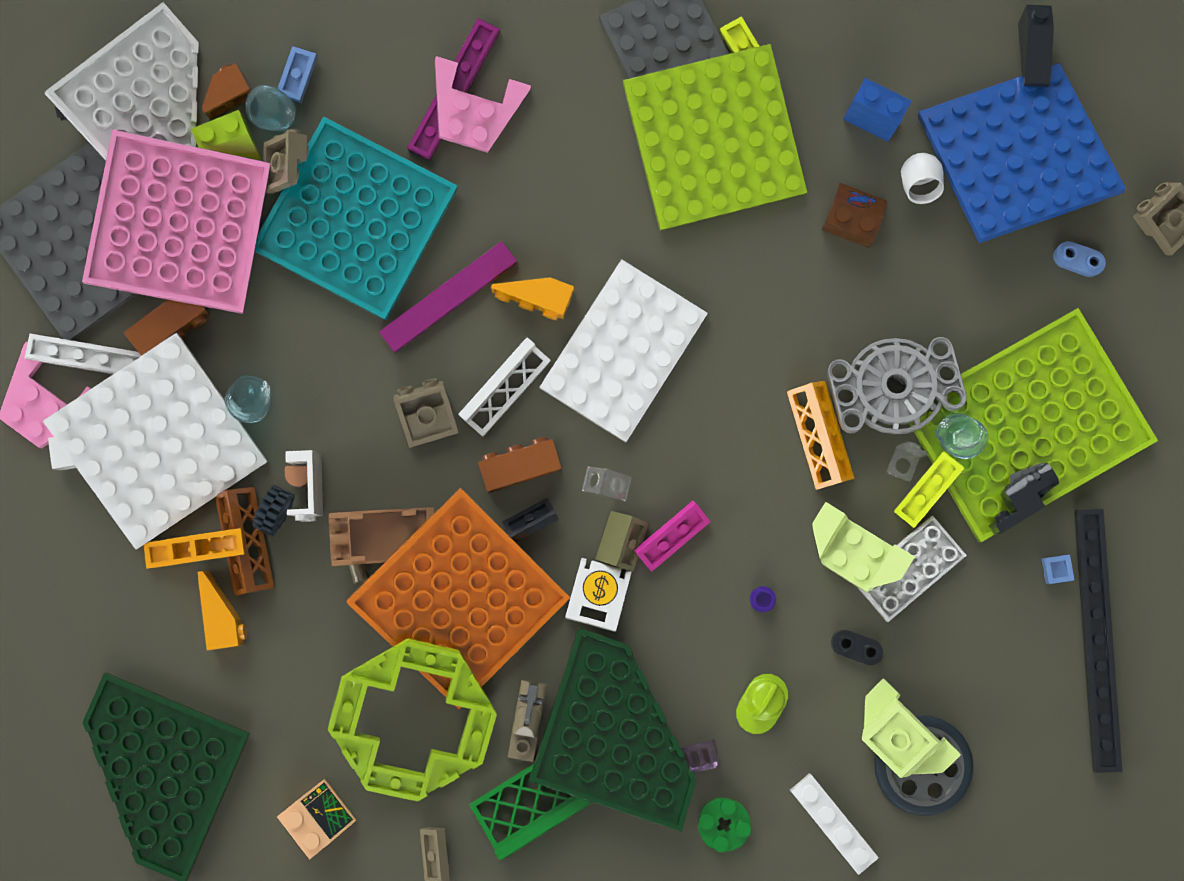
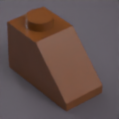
(226, 91)

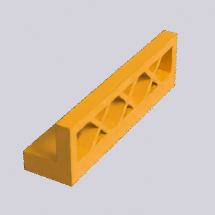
(825, 432)

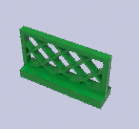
(536, 827)

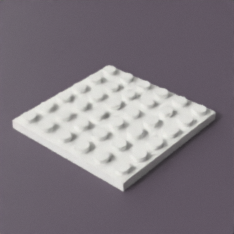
(155, 441)

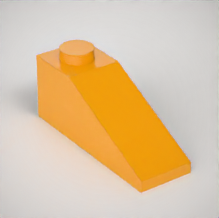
(220, 619)

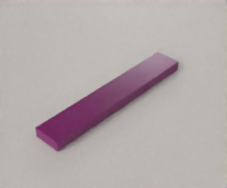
(469, 64)
(448, 297)

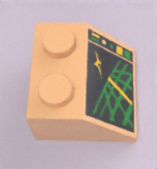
(316, 818)

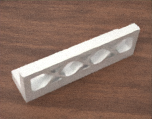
(497, 380)

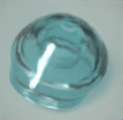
(270, 108)
(248, 399)
(962, 435)

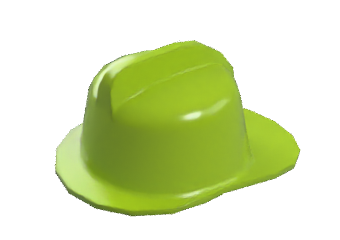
(762, 703)

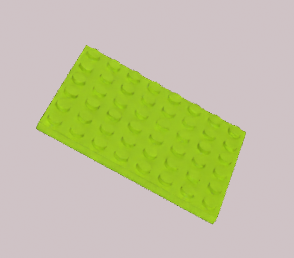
(1041, 403)

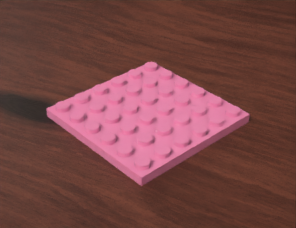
(176, 222)

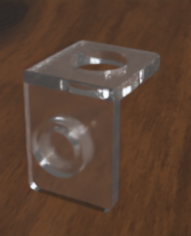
(910, 452)
(609, 483)

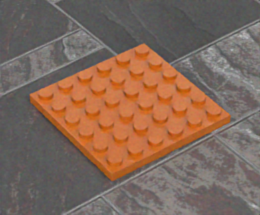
(460, 589)

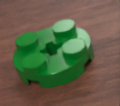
(738, 829)

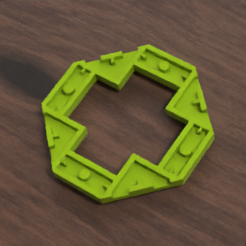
(383, 673)

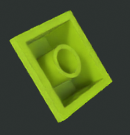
(227, 135)

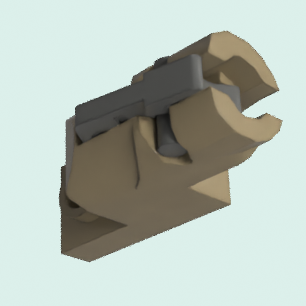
(527, 721)

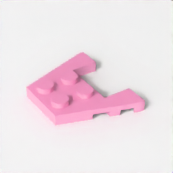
(470, 118)
(30, 403)

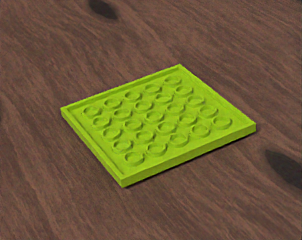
(714, 137)

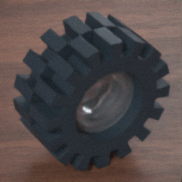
(273, 510)

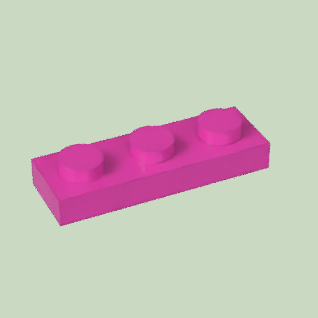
(672, 536)

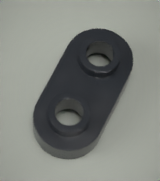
(857, 647)

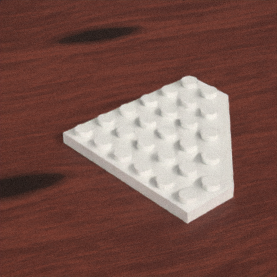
(135, 85)

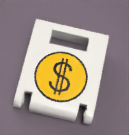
(599, 590)

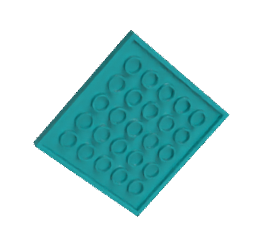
(355, 218)

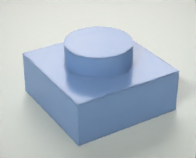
(1057, 569)

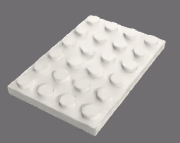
(623, 350)

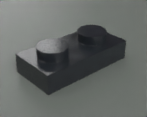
(530, 520)

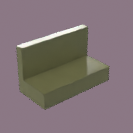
(620, 539)

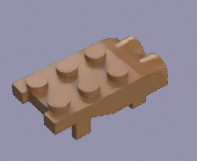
(372, 534)

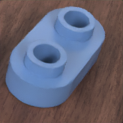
(1080, 259)

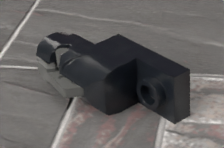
(1024, 495)

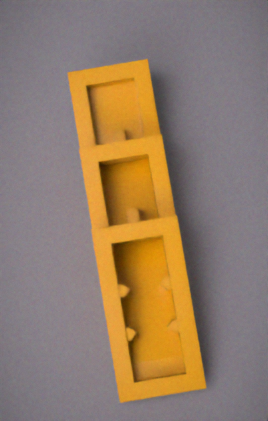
(194, 548)

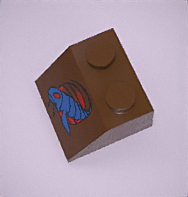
(855, 215)

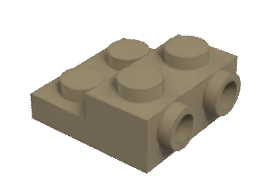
(284, 154)
(1164, 217)
(425, 412)

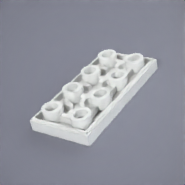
(934, 556)

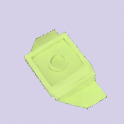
(856, 552)
(901, 737)

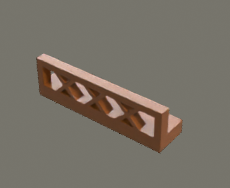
(240, 565)

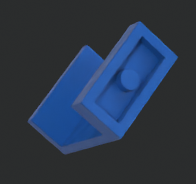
(877, 110)

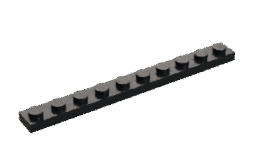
(1098, 641)

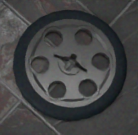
(952, 787)

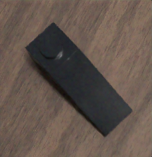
(1036, 44)

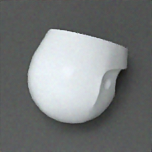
(920, 170)

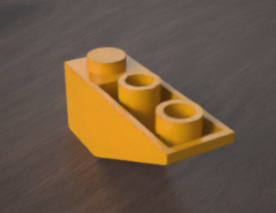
(542, 294)

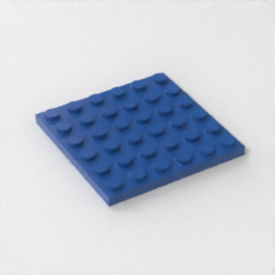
(1020, 154)

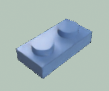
(297, 73)

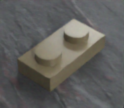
(434, 854)

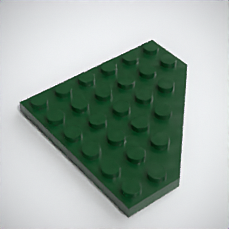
(612, 738)
(161, 770)

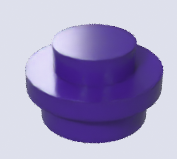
(762, 599)

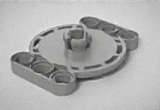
(910, 368)

